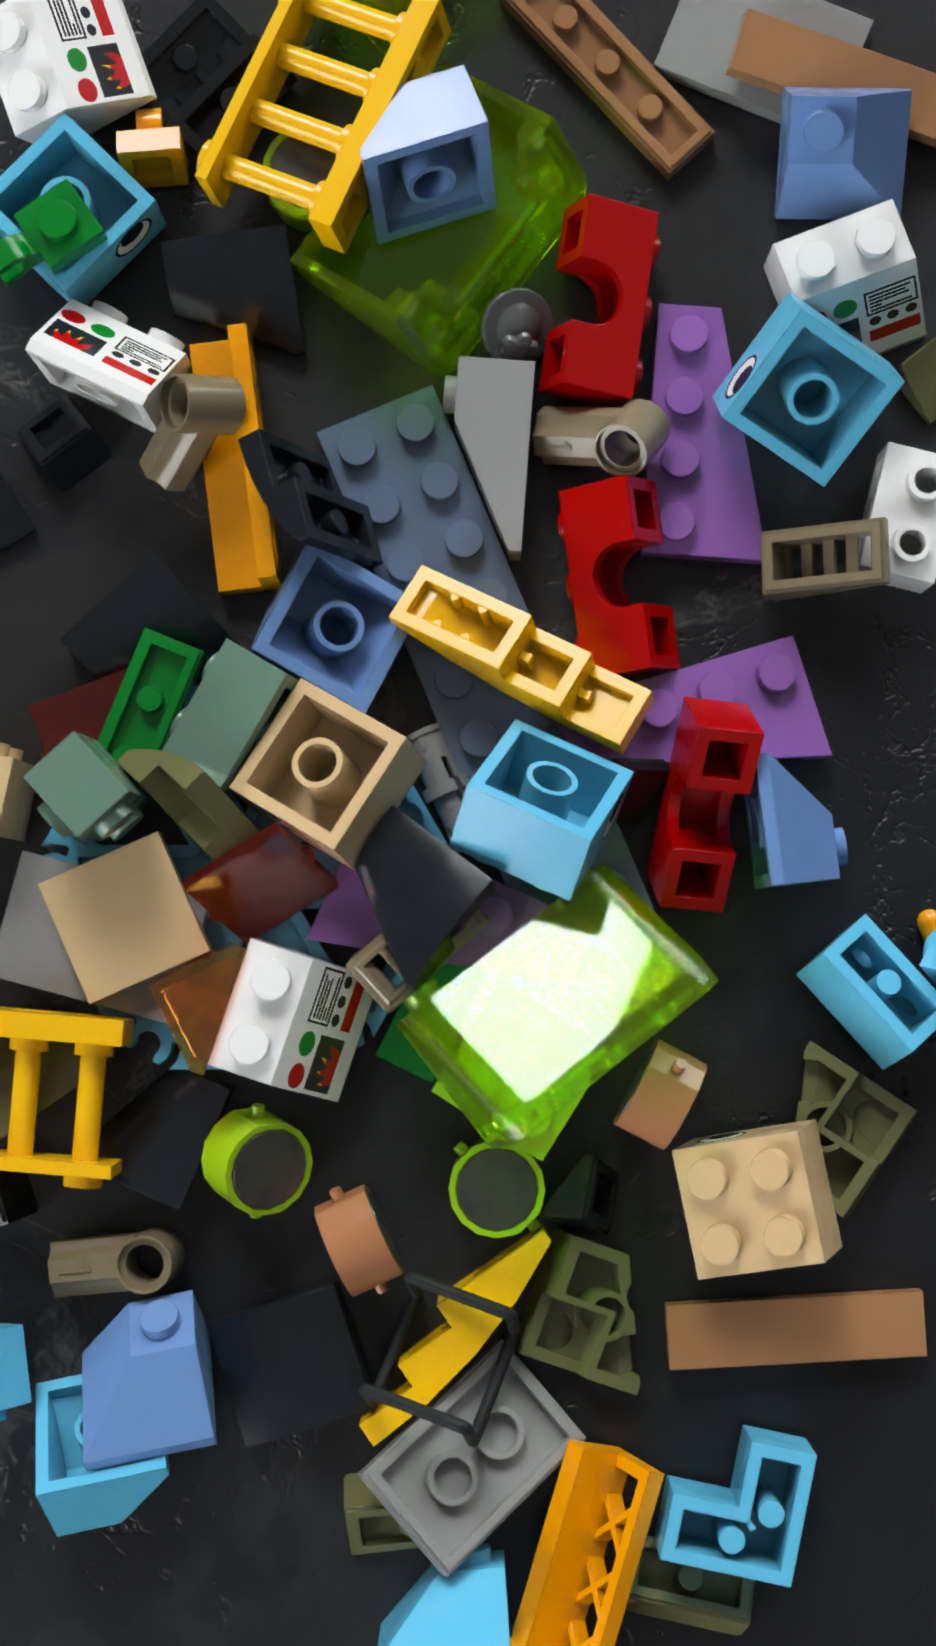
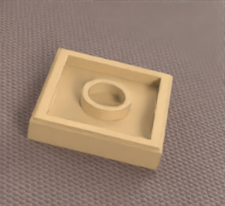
(124, 917)

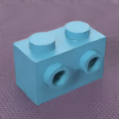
(873, 992)

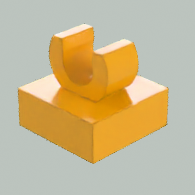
(153, 152)

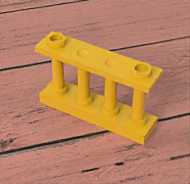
(342, 199)
(94, 1041)

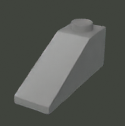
(493, 430)

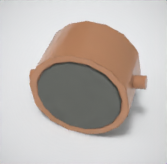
(660, 1094)
(358, 1240)

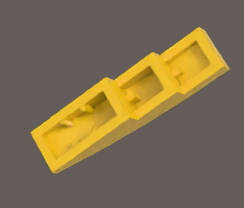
(520, 659)
(448, 1348)

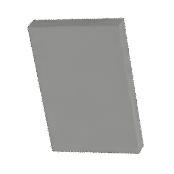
(705, 33)
(34, 950)
(458, 1493)

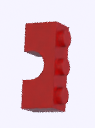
(613, 252)
(601, 532)
(709, 763)

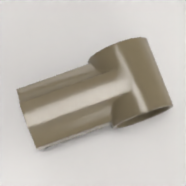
(193, 415)
(598, 436)
(111, 1263)

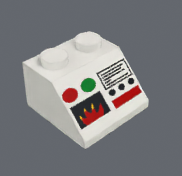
(71, 61)
(856, 276)
(108, 361)
(292, 1021)

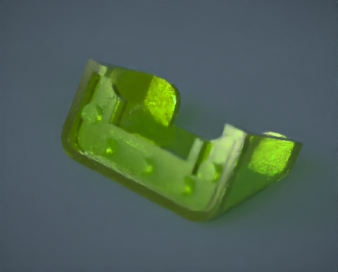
(435, 284)
(554, 1007)

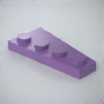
(763, 677)

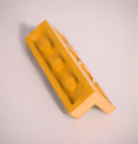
(239, 519)
(570, 1554)

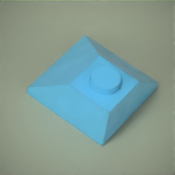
(67, 1492)
(455, 1608)

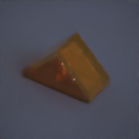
(196, 999)

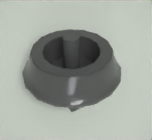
(516, 325)

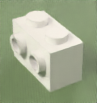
(905, 495)

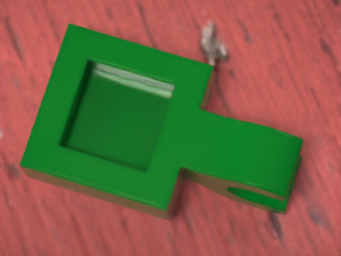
(54, 229)

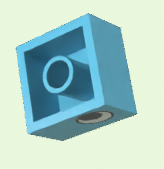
(110, 193)
(807, 389)
(540, 809)

